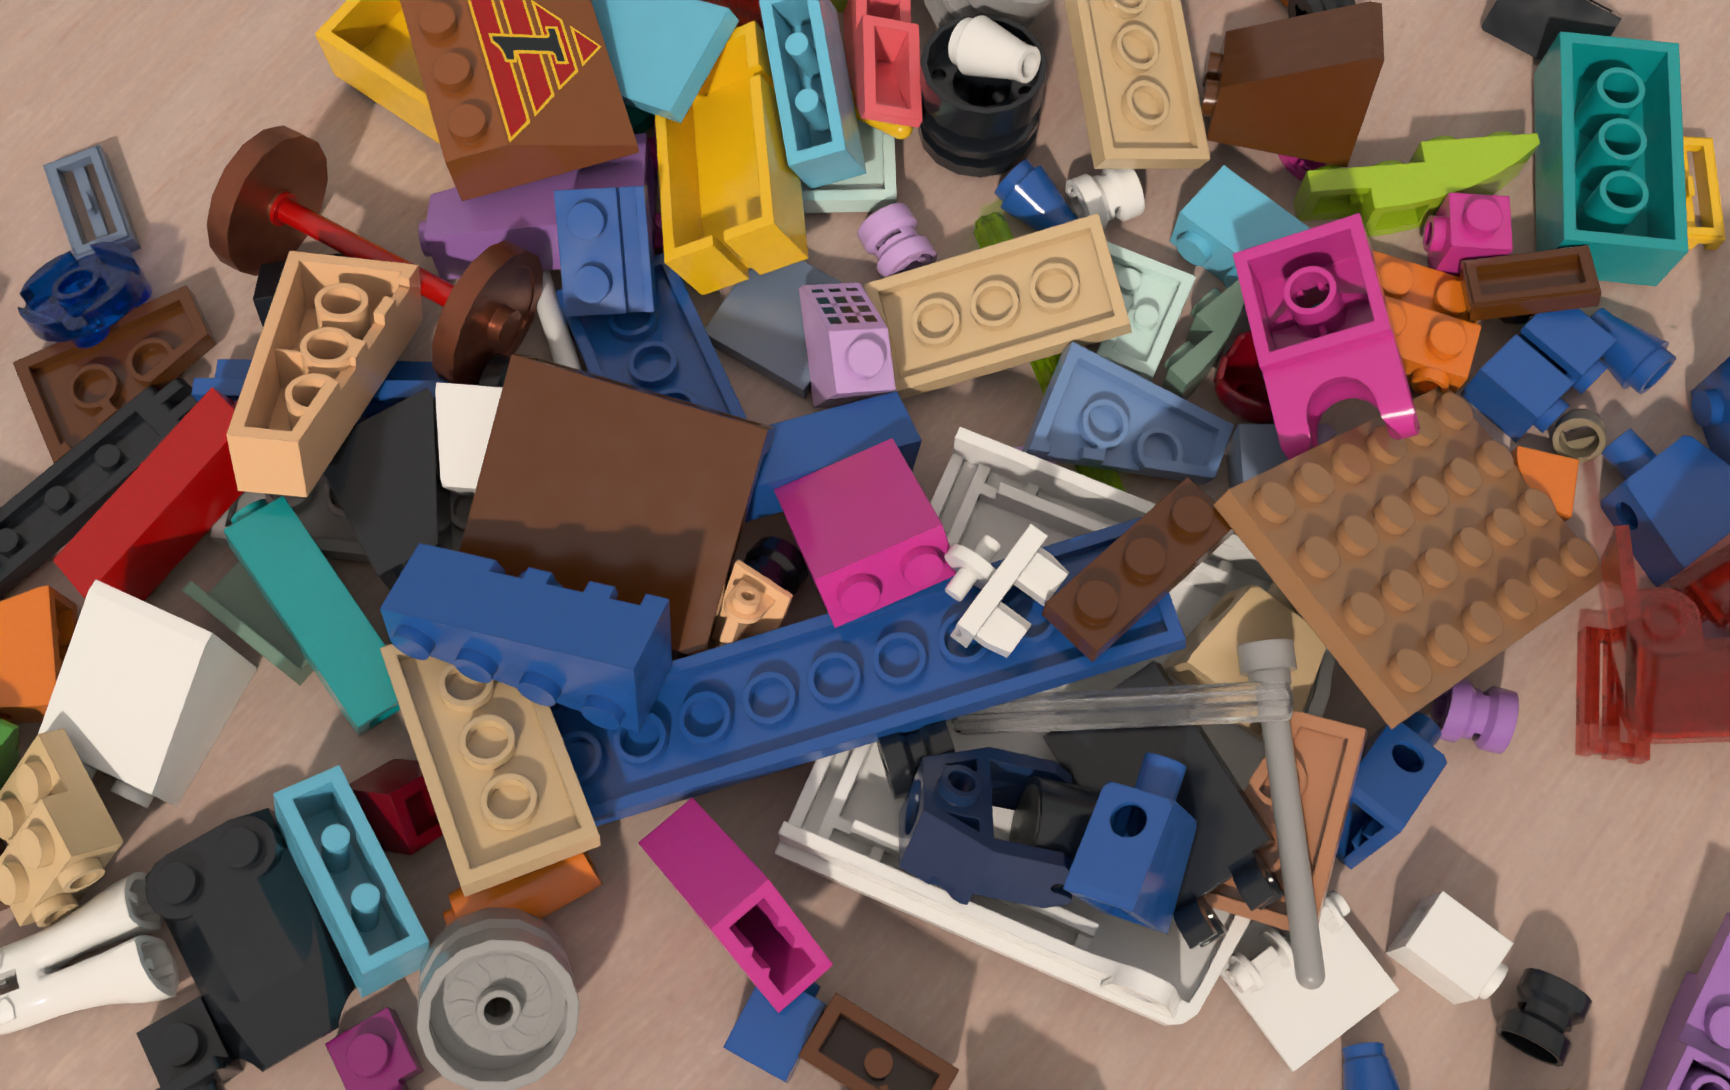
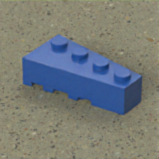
(533, 634)

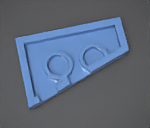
(1123, 423)

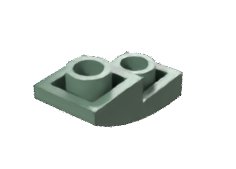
(1209, 333)

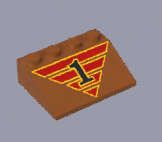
(517, 89)

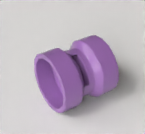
(1479, 715)

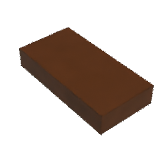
(1529, 283)

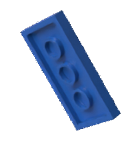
(657, 349)

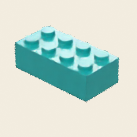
(1611, 154)

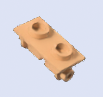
(749, 606)

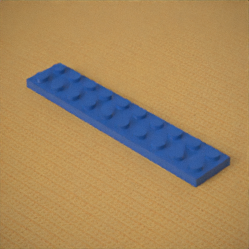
(835, 689)

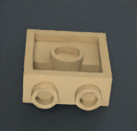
(53, 832)

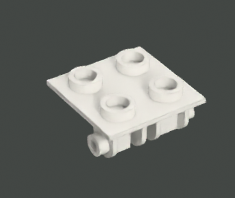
(1301, 1019)

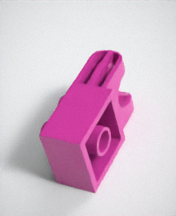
(1327, 350)

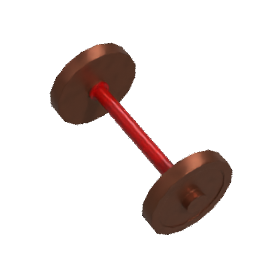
(273, 202)

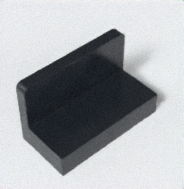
(1536, 23)

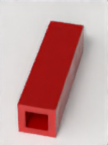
(159, 507)

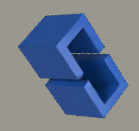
(1535, 369)

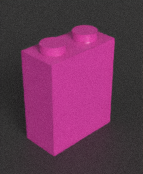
(866, 532)
(736, 904)

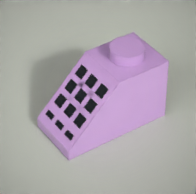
(845, 344)

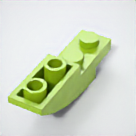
(1403, 196)

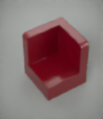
(398, 806)

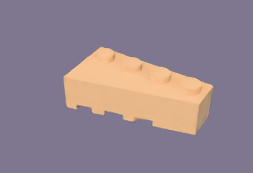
(318, 366)

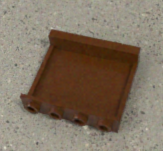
(616, 491)

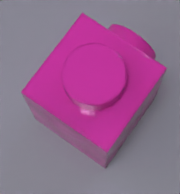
(1467, 230)

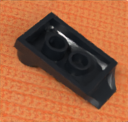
(252, 938)

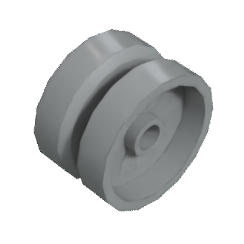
(496, 1000)

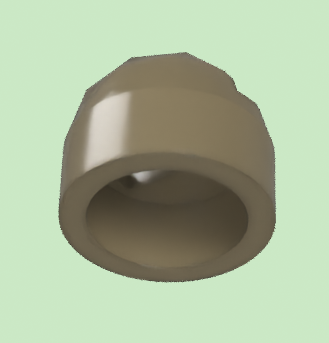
(1584, 443)

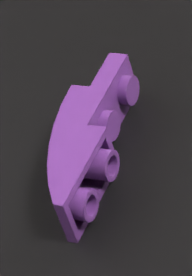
(1696, 1033)

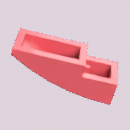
(883, 60)

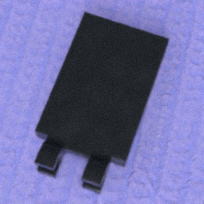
(1227, 823)

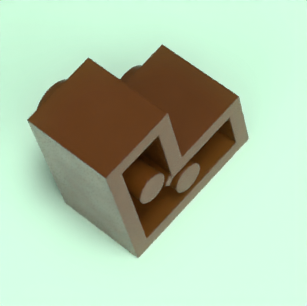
(870, 1054)

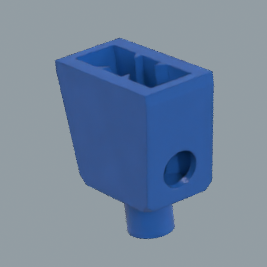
(1669, 500)
(1390, 785)
(1136, 847)

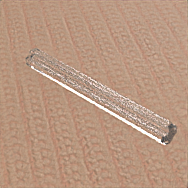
(1134, 708)

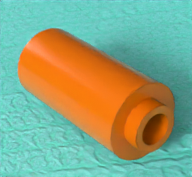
(535, 892)

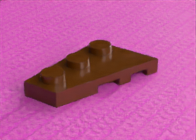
(83, 387)

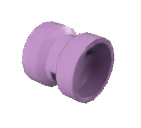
(894, 240)

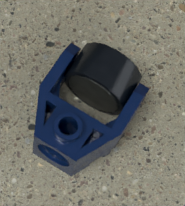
(950, 829)

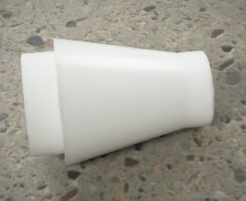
(990, 51)

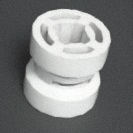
(1111, 195)

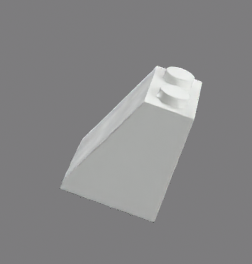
(144, 694)

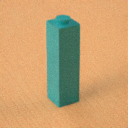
(315, 610)

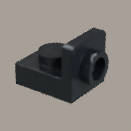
(188, 1050)

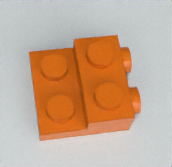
(1428, 323)

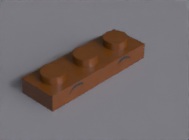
(1138, 570)

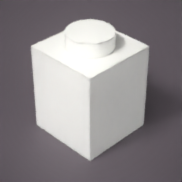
(1451, 950)

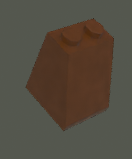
(1296, 83)

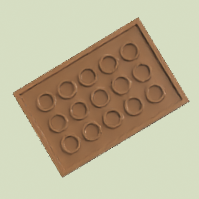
(1412, 551)

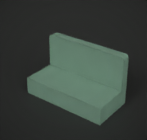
(246, 613)

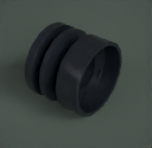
(976, 121)

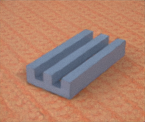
(77, 163)

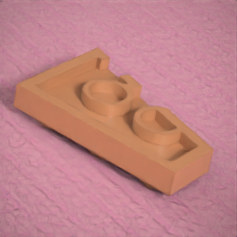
(1327, 769)

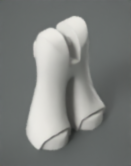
(129, 973)

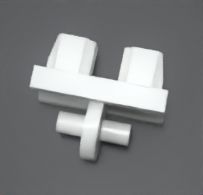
(1025, 566)

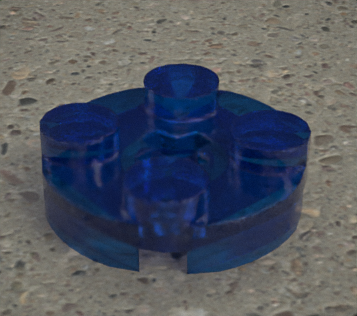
(84, 295)

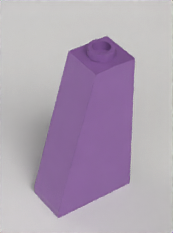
(523, 214)

